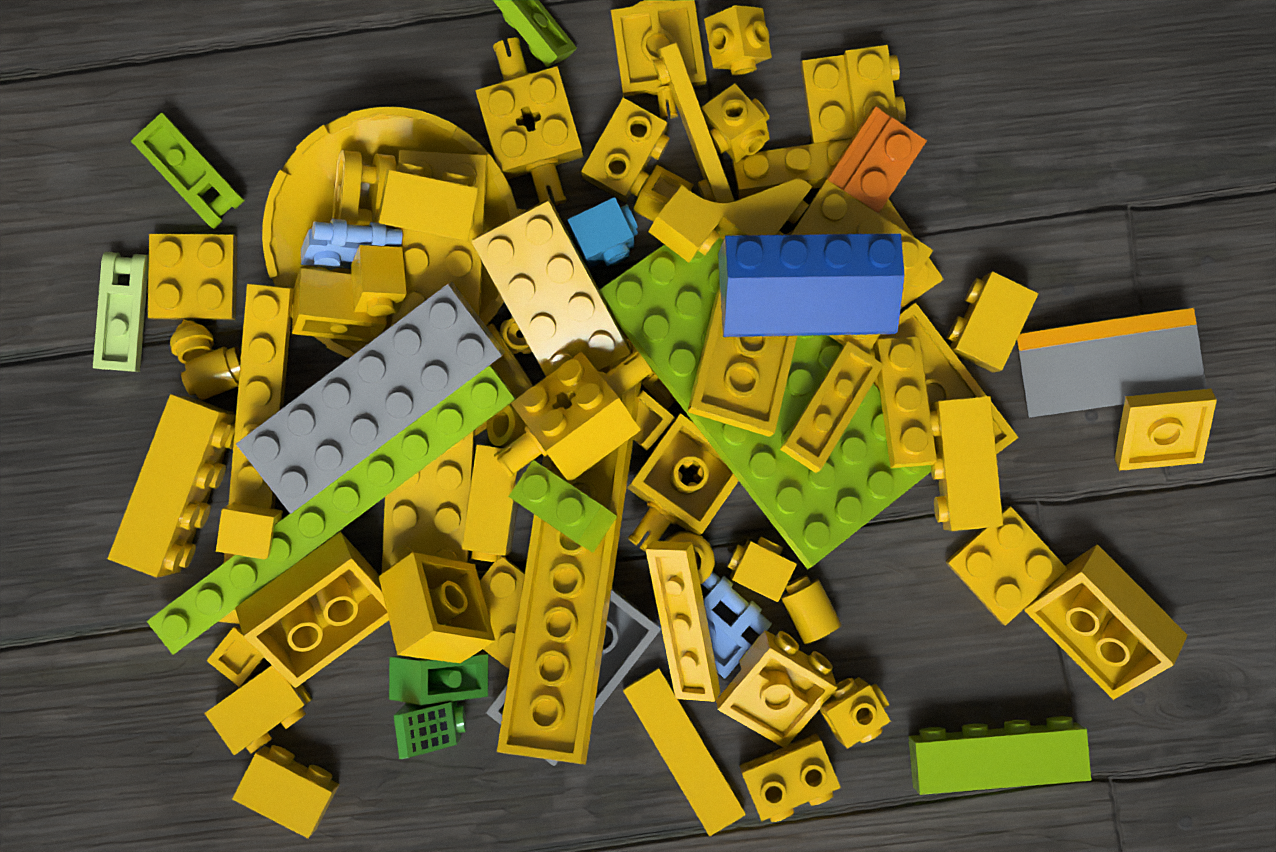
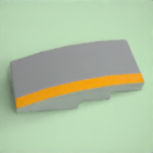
(1110, 360)

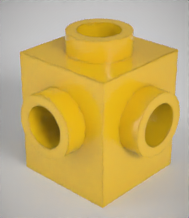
(738, 39)
(736, 123)
(855, 711)

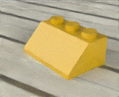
(1107, 623)

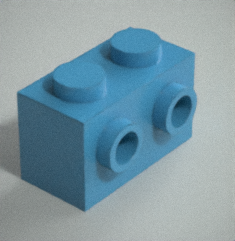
(604, 233)

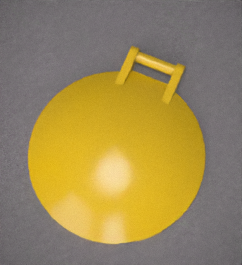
(307, 185)

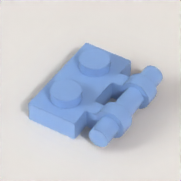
(336, 242)
(725, 638)

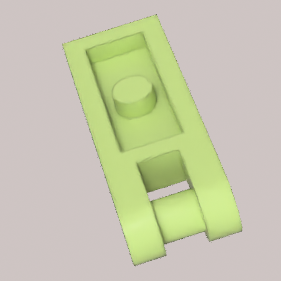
(120, 313)

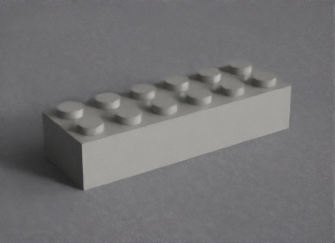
(371, 397)

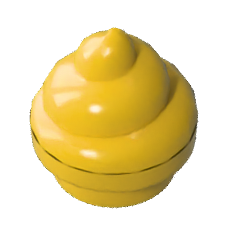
(190, 341)

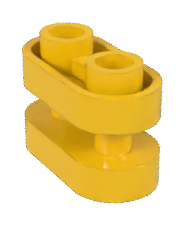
(348, 181)

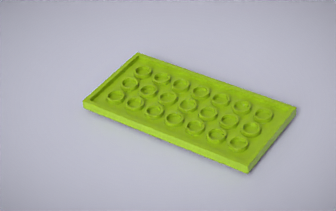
(666, 315)

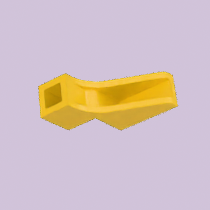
(695, 224)

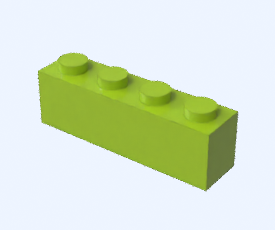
(999, 757)

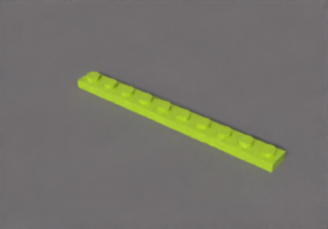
(333, 508)

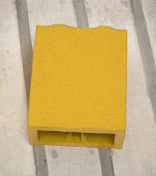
(490, 511)

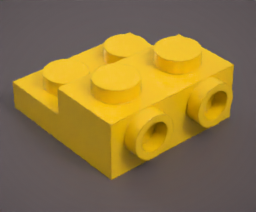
(845, 89)
(778, 688)

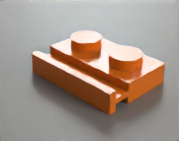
(876, 159)

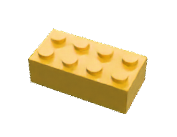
(174, 487)

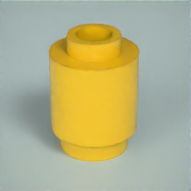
(212, 372)

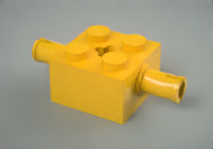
(525, 96)
(575, 416)
(667, 497)

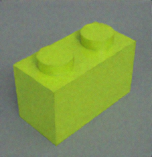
(562, 506)

